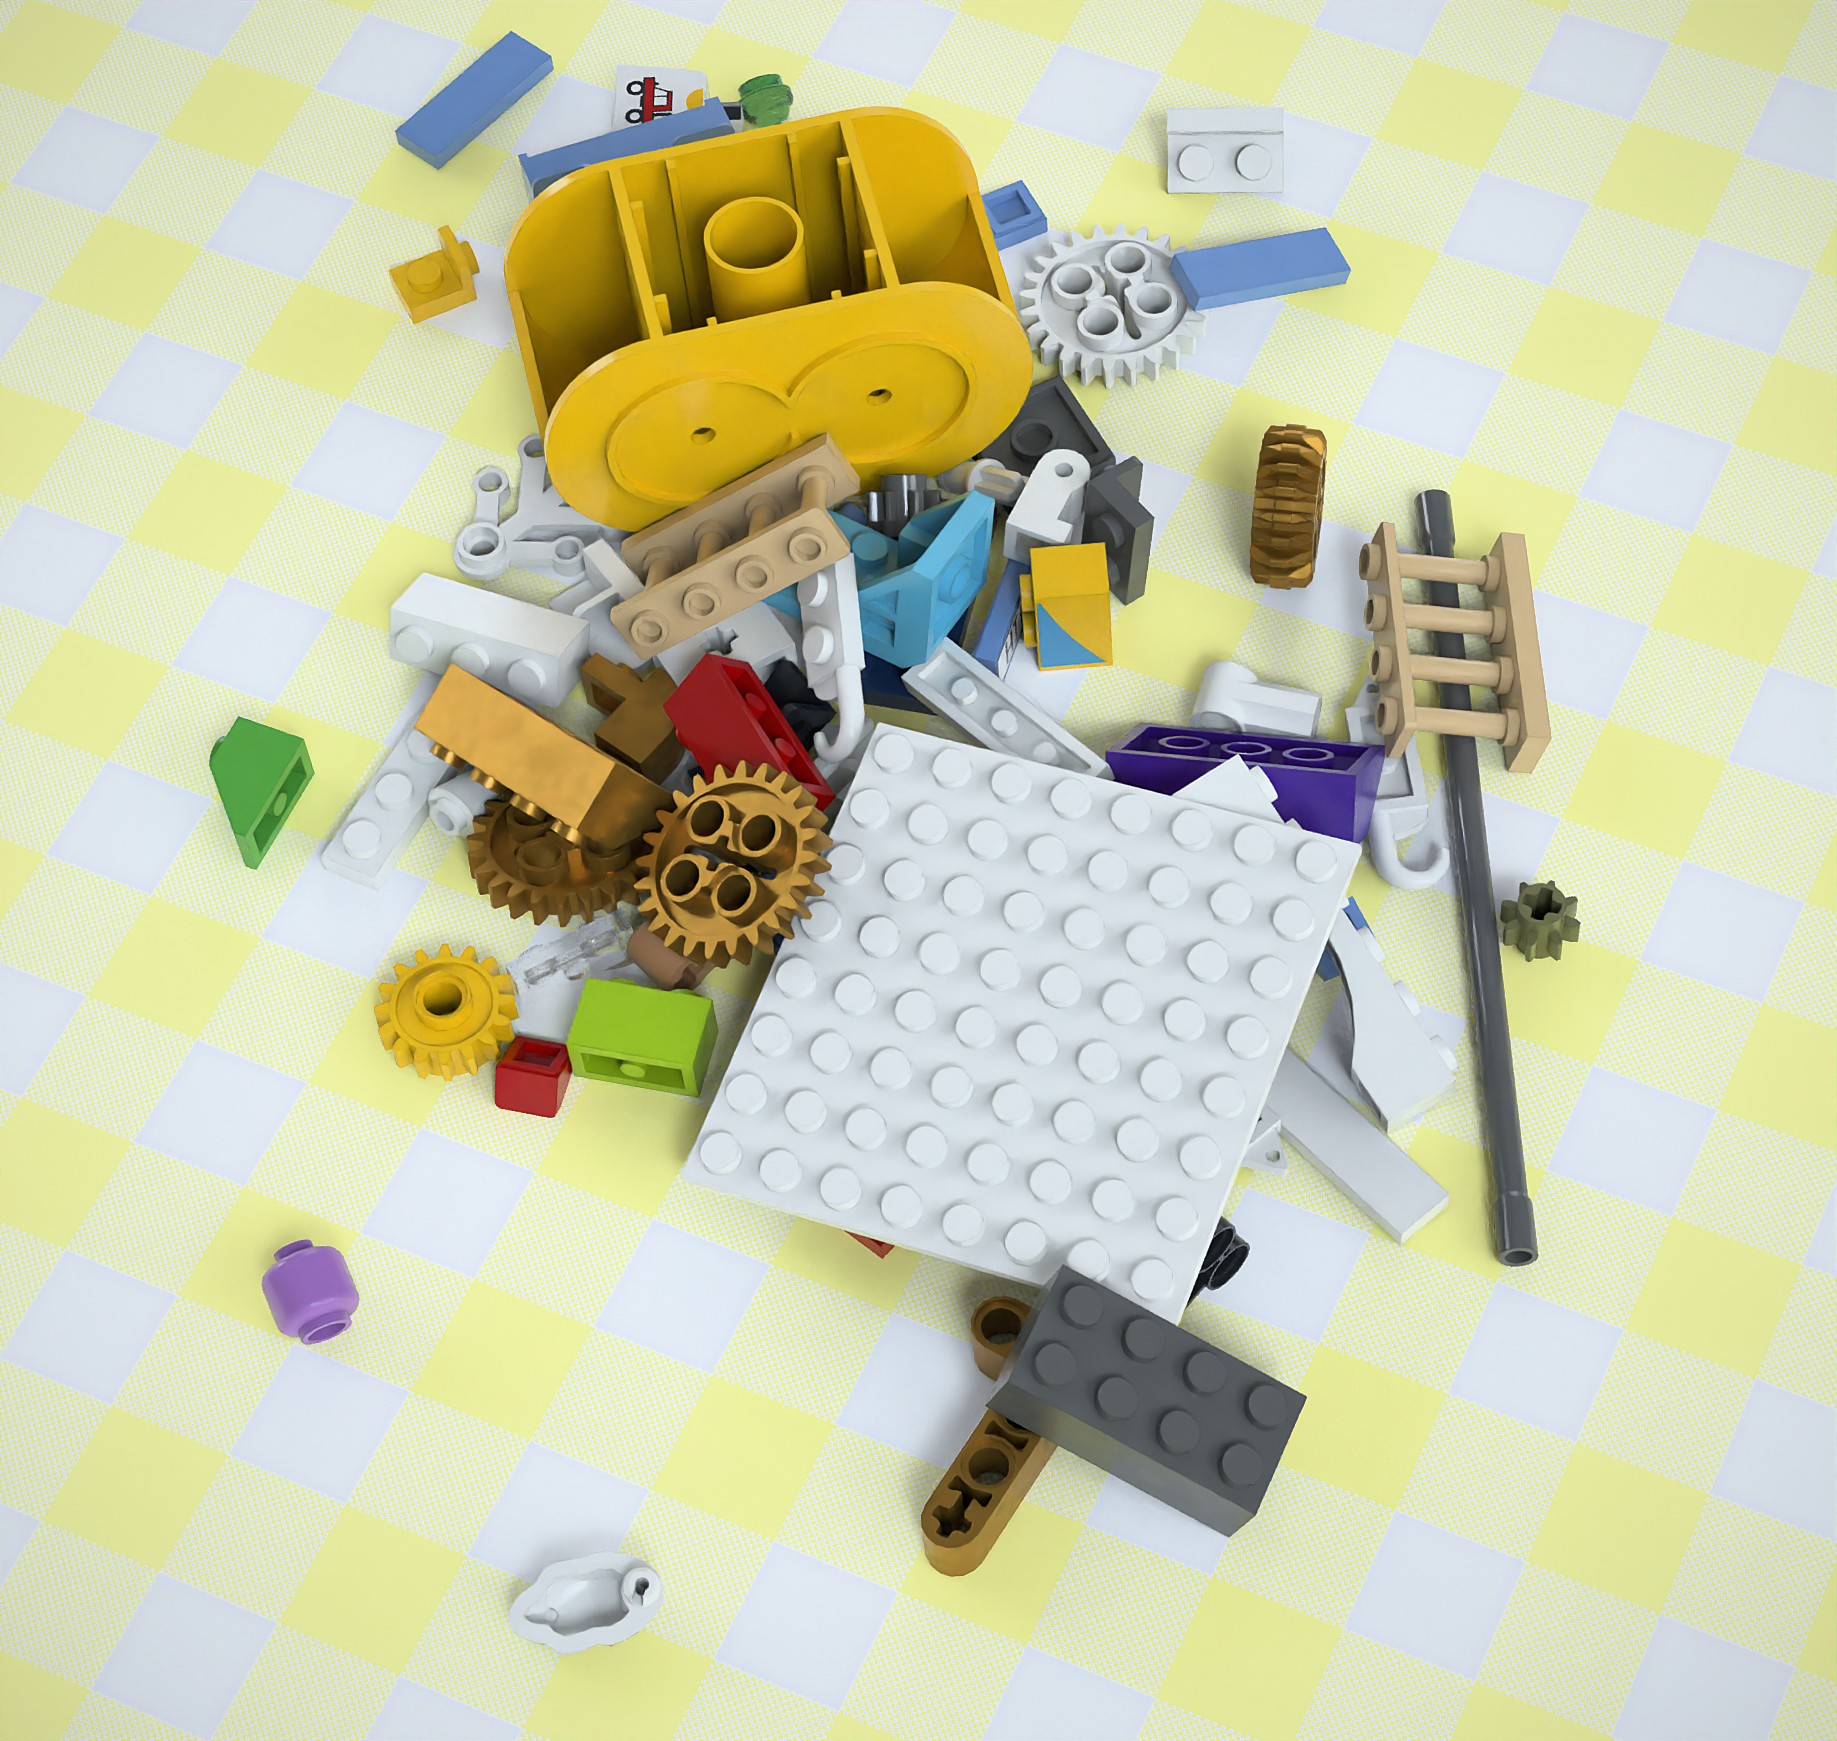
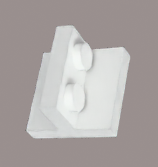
(1225, 150)

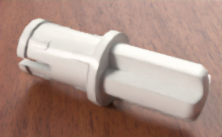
(986, 477)

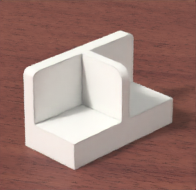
(606, 587)

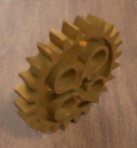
(543, 872)
(703, 905)

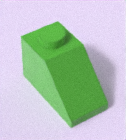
(259, 783)

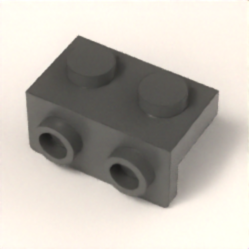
(1123, 524)

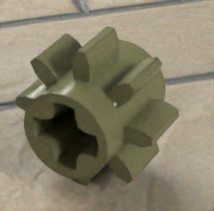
(1540, 921)

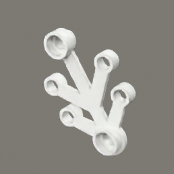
(536, 512)

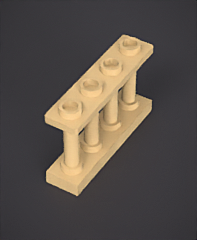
(735, 547)
(1506, 624)

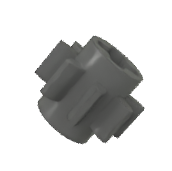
(900, 500)

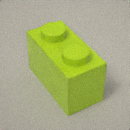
(643, 1036)

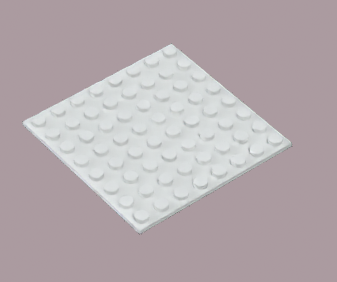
(1025, 1019)

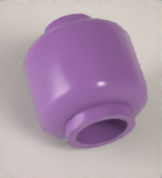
(310, 1292)

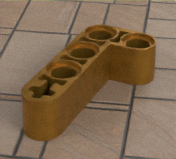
(989, 1448)

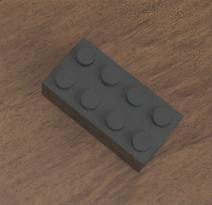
(1147, 1401)

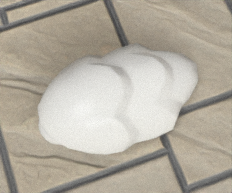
(588, 1602)

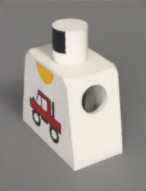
(657, 92)

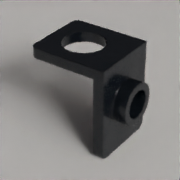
(798, 702)

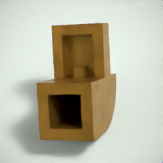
(637, 724)

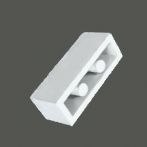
(492, 636)

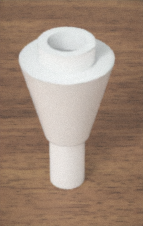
(457, 803)

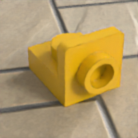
(438, 279)

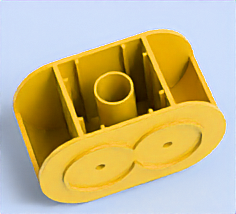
(755, 295)

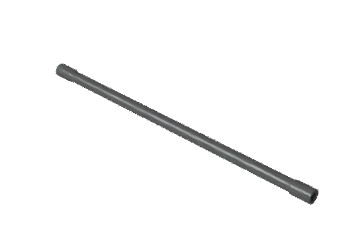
(1512, 1206)

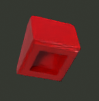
(533, 1077)

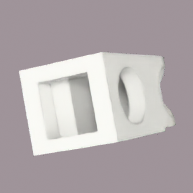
(1047, 504)

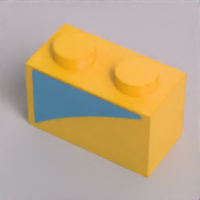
(1068, 607)

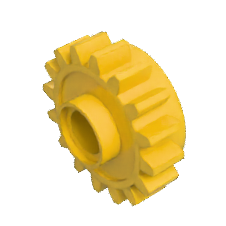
(454, 1042)

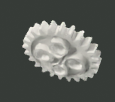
(1086, 331)

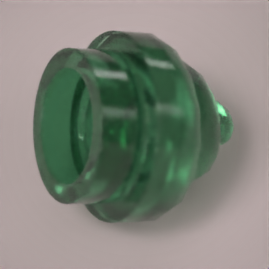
(765, 100)

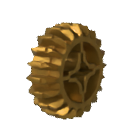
(1288, 506)

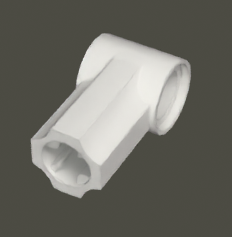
(1236, 701)

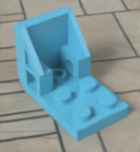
(915, 585)

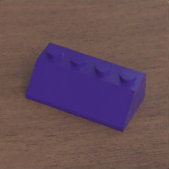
(1317, 781)

